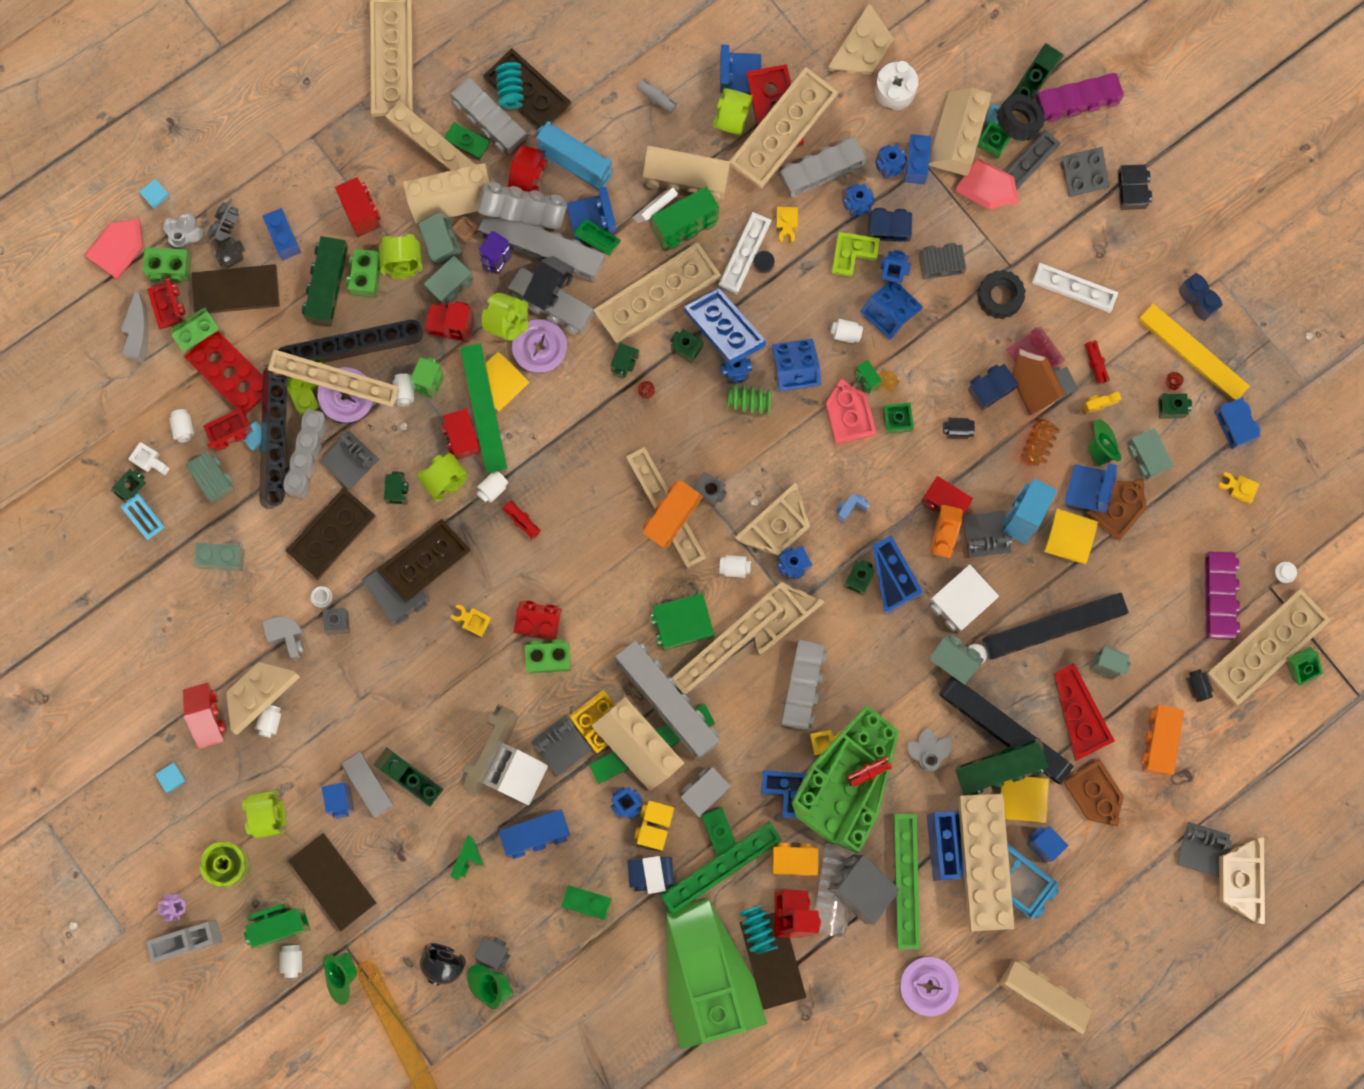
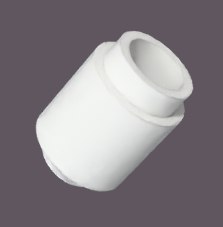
(846, 331)
(406, 391)
(181, 425)
(491, 487)
(735, 566)
(268, 721)
(290, 961)

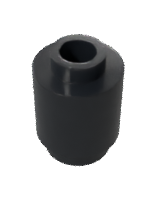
(959, 428)
(1199, 685)

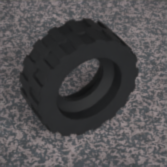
(1029, 109)
(1001, 278)

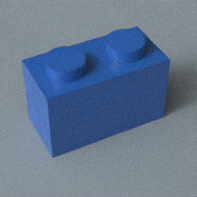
(917, 159)
(281, 234)
(1237, 423)
(338, 800)
(1046, 843)

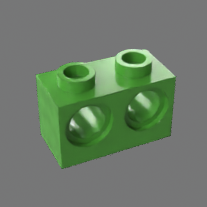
(168, 260)
(369, 273)
(193, 329)
(427, 377)
(548, 663)

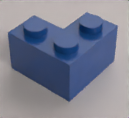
(782, 784)

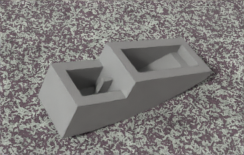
(136, 330)
(367, 785)
(184, 941)

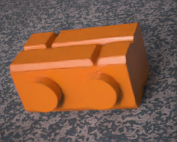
(946, 531)

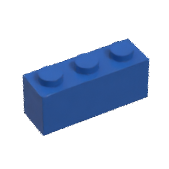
(534, 834)

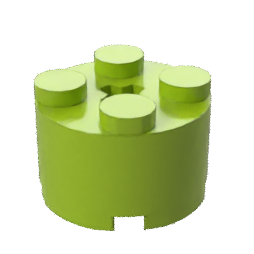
(732, 111)
(400, 256)
(505, 316)
(442, 476)
(264, 814)
(212, 862)

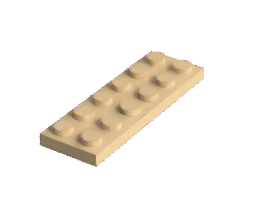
(391, 55)
(783, 128)
(657, 293)
(1268, 647)
(985, 862)

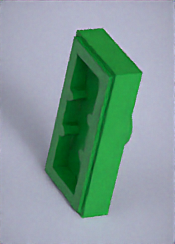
(467, 141)
(597, 237)
(718, 830)

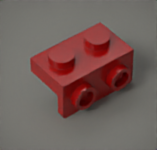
(166, 304)
(227, 429)
(537, 619)

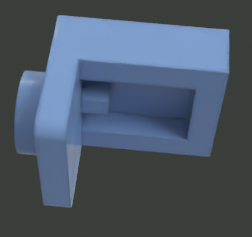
(845, 508)

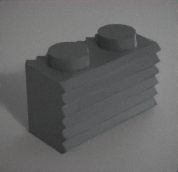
(942, 261)

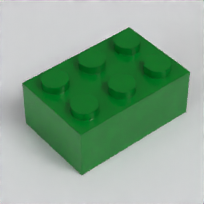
(685, 219)

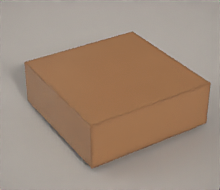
(465, 229)

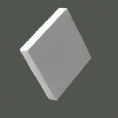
(655, 205)

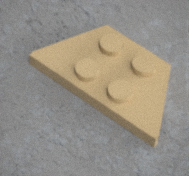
(864, 45)
(778, 524)
(796, 607)
(256, 692)
(1243, 880)

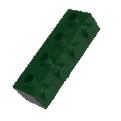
(325, 280)
(1002, 767)

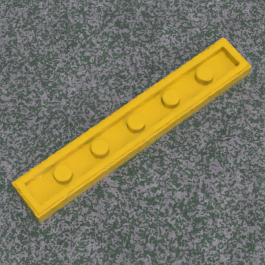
(1194, 352)

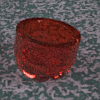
(1177, 382)
(650, 391)

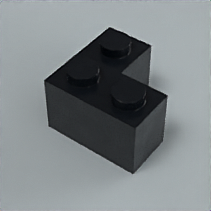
(547, 280)

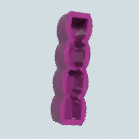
(1080, 96)
(1221, 595)

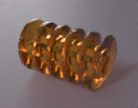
(1039, 442)

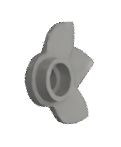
(182, 228)
(929, 747)

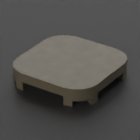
(503, 724)

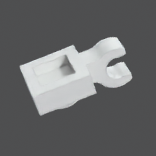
(146, 458)

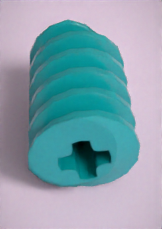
(509, 85)
(758, 930)

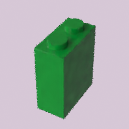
(682, 622)
(586, 902)

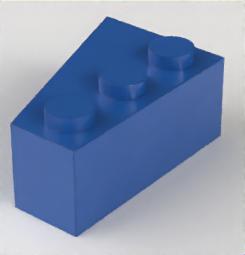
(895, 576)
(945, 845)

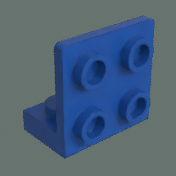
(734, 68)
(594, 209)
(891, 309)
(796, 364)
(1091, 487)

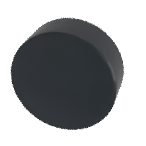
(764, 262)

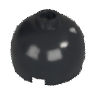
(440, 964)

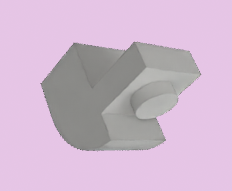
(285, 629)

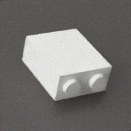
(963, 599)
(515, 774)

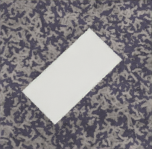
(653, 874)

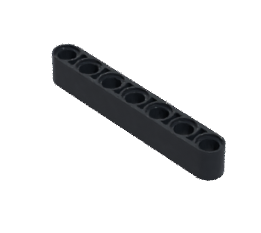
(359, 337)
(269, 444)
(1055, 626)
(1000, 725)

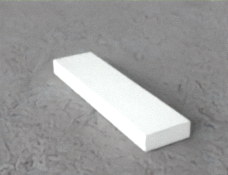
(744, 253)
(1075, 287)

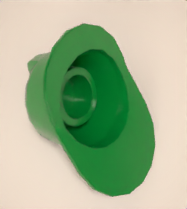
(1104, 444)
(339, 974)
(489, 986)

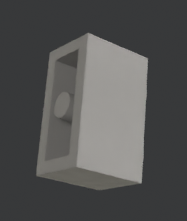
(705, 791)

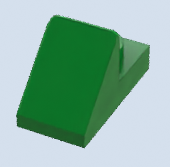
(468, 852)

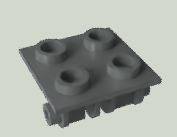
(1085, 171)
(224, 217)
(349, 459)
(986, 535)
(561, 745)
(1202, 848)

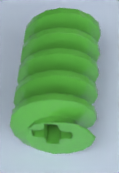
(749, 398)

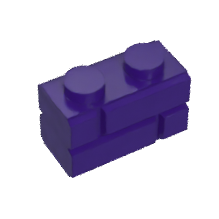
(495, 253)

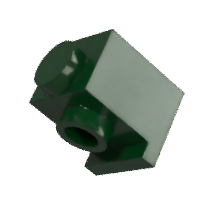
(689, 351)
(624, 360)
(1168, 410)
(133, 477)
(395, 488)
(858, 584)

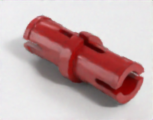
(1097, 362)
(521, 519)
(869, 772)

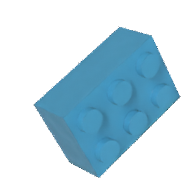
(1028, 510)

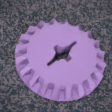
(554, 344)
(341, 410)
(937, 1000)

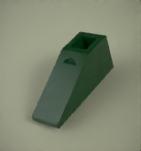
(1039, 71)
(408, 777)

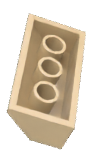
(959, 130)
(685, 172)
(447, 192)
(637, 744)
(1045, 997)

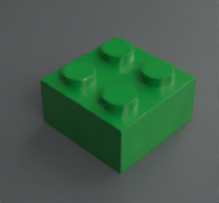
(993, 140)
(868, 377)
(898, 418)
(1304, 666)

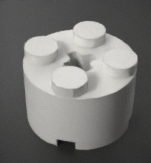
(896, 85)

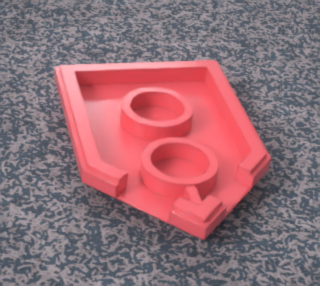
(988, 186)
(116, 246)
(849, 414)

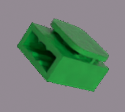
(275, 925)

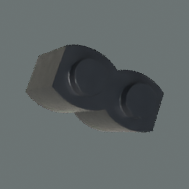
(1134, 187)

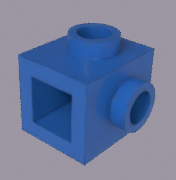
(890, 166)
(854, 204)
(891, 271)
(734, 374)
(797, 556)
(626, 794)

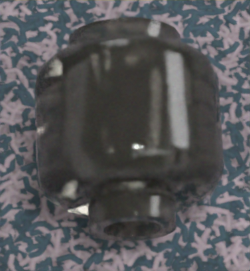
(229, 252)

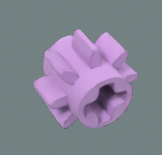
(171, 907)

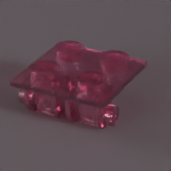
(1037, 343)

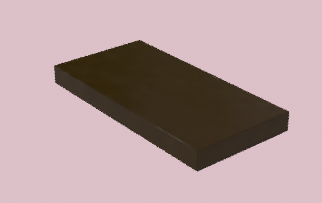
(541, 99)
(236, 289)
(330, 533)
(423, 560)
(332, 882)
(775, 970)

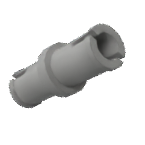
(657, 96)

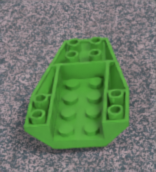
(825, 796)
(707, 978)

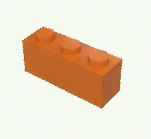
(671, 513)
(1162, 740)

